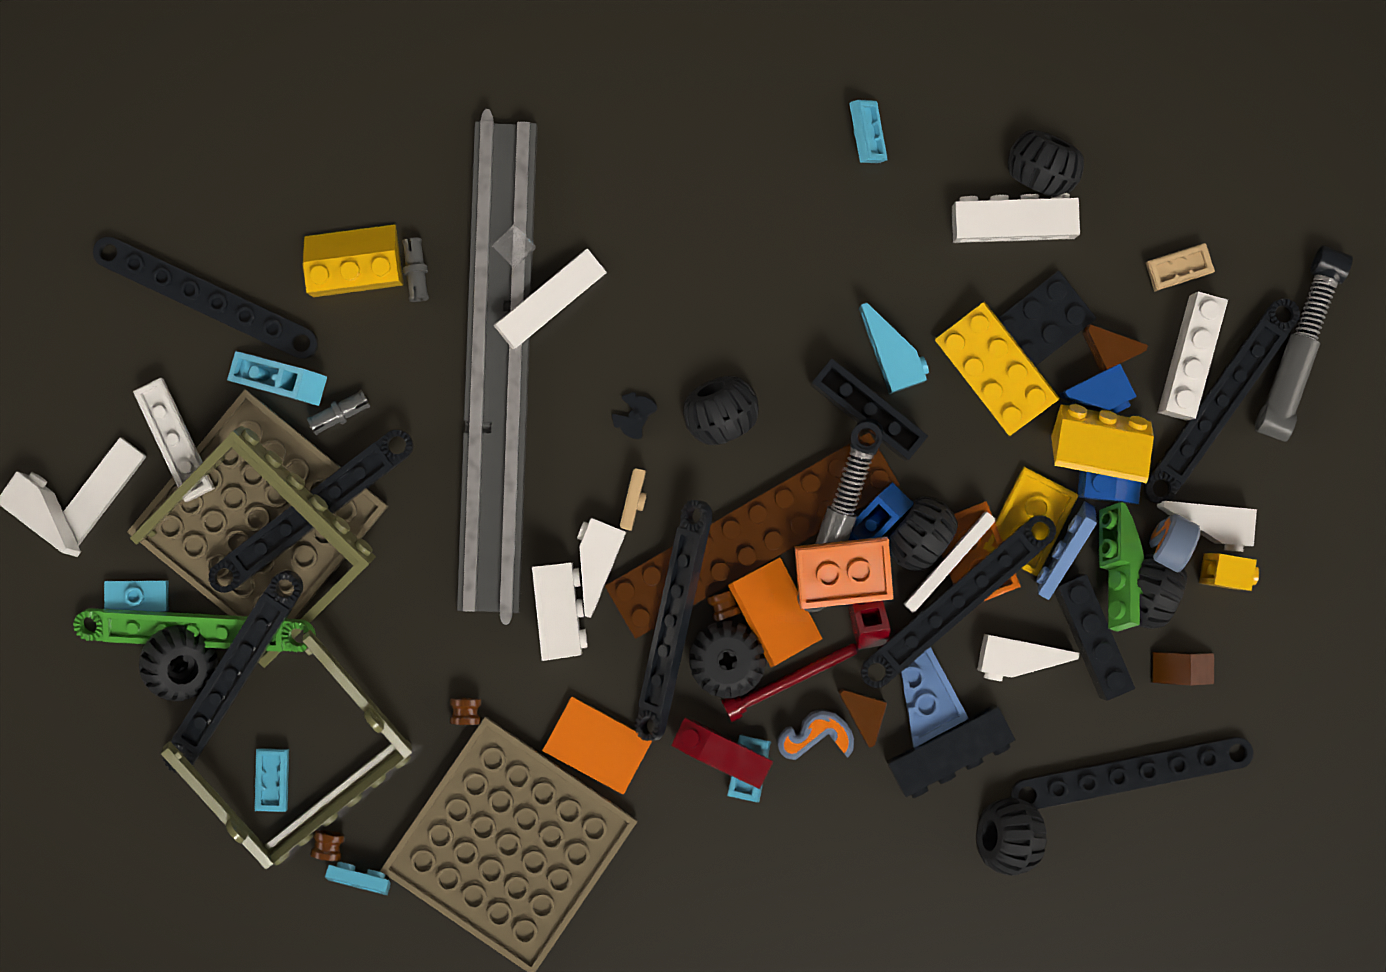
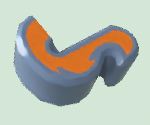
(1175, 541)
(813, 729)

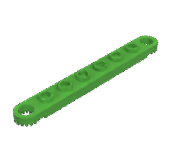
(218, 630)

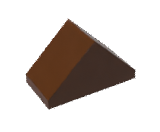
(1111, 348)
(1182, 668)
(865, 712)

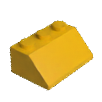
(352, 261)
(1102, 443)

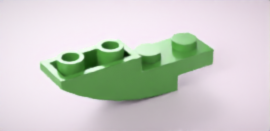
(1122, 556)

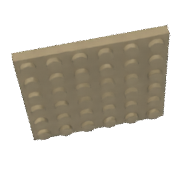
(242, 503)
(509, 845)

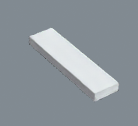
(550, 299)
(171, 435)
(102, 488)
(949, 561)

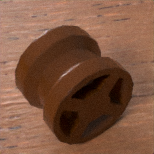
(723, 605)
(465, 711)
(327, 845)

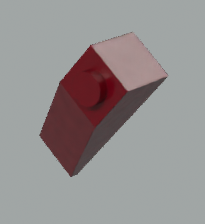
(869, 624)
(722, 752)

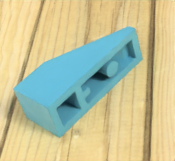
(895, 356)
(277, 378)

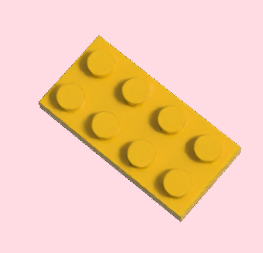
(997, 368)

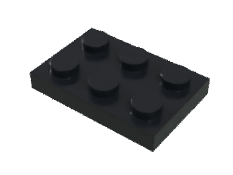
(1047, 318)

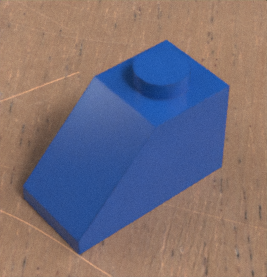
(1103, 391)
(1108, 488)
(881, 514)

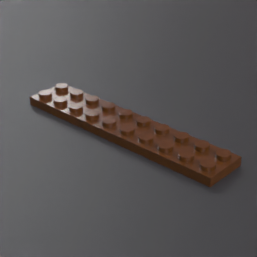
(750, 535)

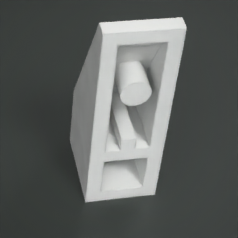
(39, 509)
(1218, 523)
(597, 555)
(1014, 658)

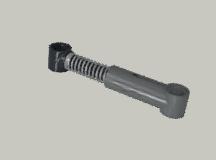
(1279, 413)
(840, 517)

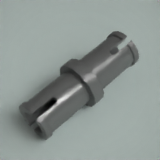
(415, 269)
(338, 412)

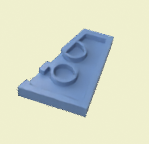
(1067, 550)
(929, 699)

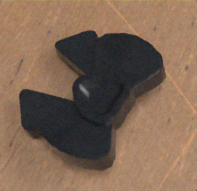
(642, 409)

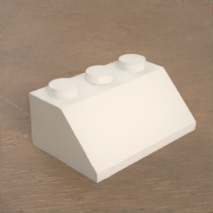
(559, 611)

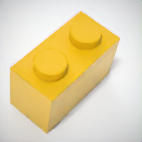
(1229, 571)

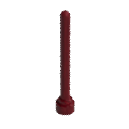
(737, 705)

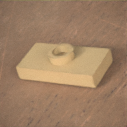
(1180, 267)
(635, 499)

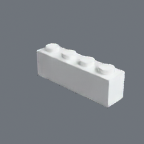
(1015, 219)
(1192, 356)

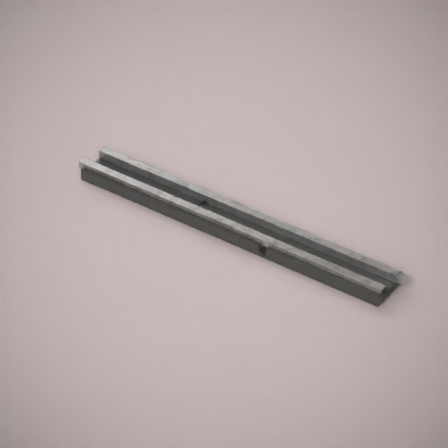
(496, 373)

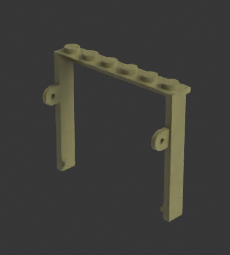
(292, 489)
(326, 809)

